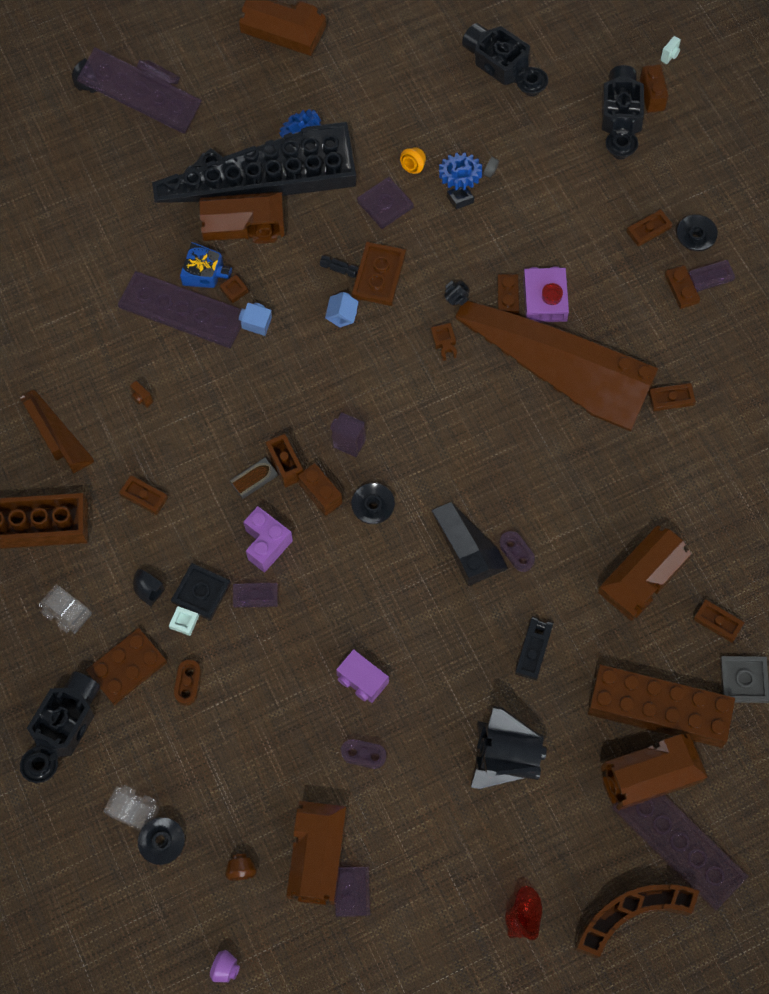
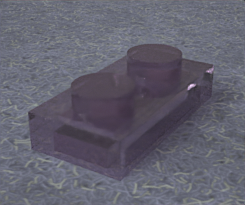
(158, 71)
(712, 275)
(255, 595)

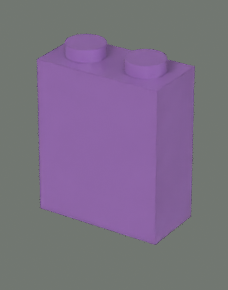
(533, 283)

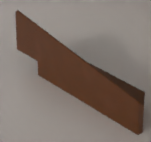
(55, 433)

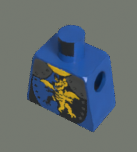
(203, 267)

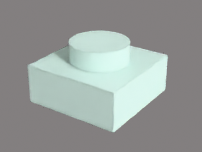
(671, 50)
(183, 621)

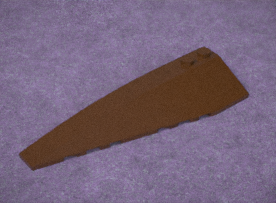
(588, 373)

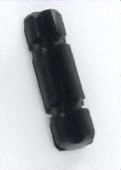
(339, 266)

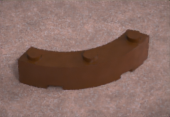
(631, 904)

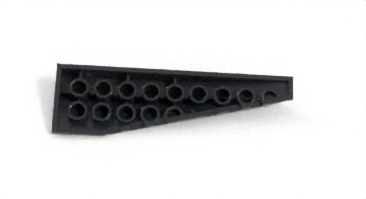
(296, 164)

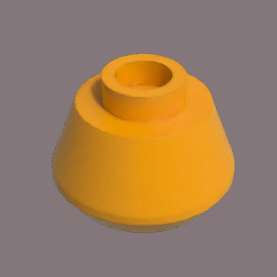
(413, 160)

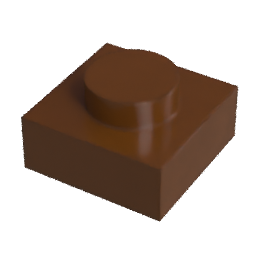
(234, 289)
(140, 394)

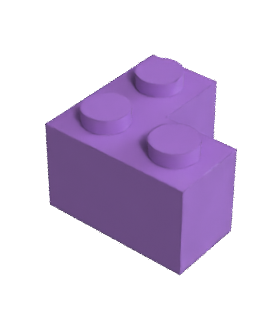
(270, 538)

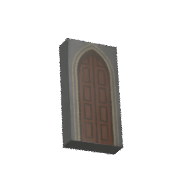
(253, 478)

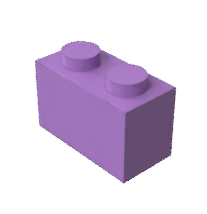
(362, 676)

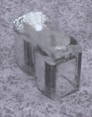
(65, 609)
(131, 808)

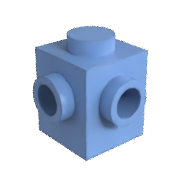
(341, 309)
(255, 318)

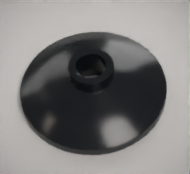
(699, 226)
(373, 494)
(162, 852)

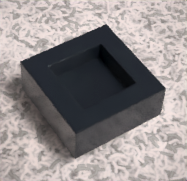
(460, 197)

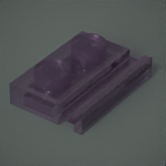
(353, 892)

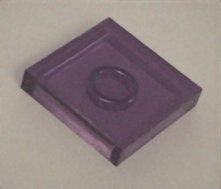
(385, 202)

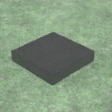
(745, 678)

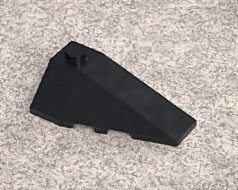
(469, 546)

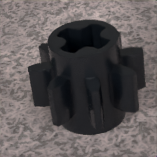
(456, 292)

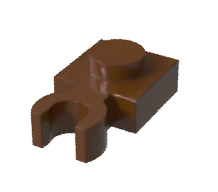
(444, 338)

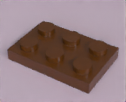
(379, 273)
(126, 666)

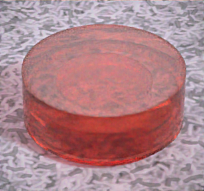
(552, 294)

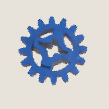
(299, 121)
(462, 171)

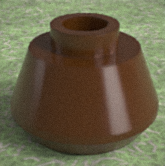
(240, 868)

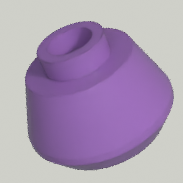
(224, 967)

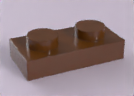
(649, 228)
(682, 287)
(508, 293)
(672, 397)
(143, 495)
(718, 621)

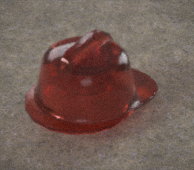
(525, 915)

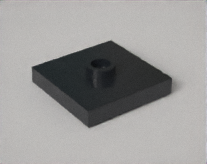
(201, 591)

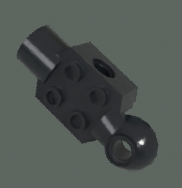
(504, 58)
(622, 111)
(59, 726)

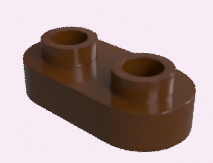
(187, 683)

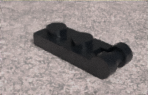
(534, 649)

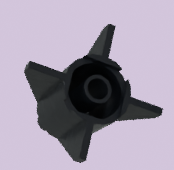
(506, 750)

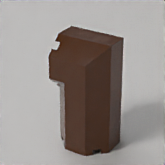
(284, 24)
(243, 217)
(645, 572)
(653, 772)
(316, 852)

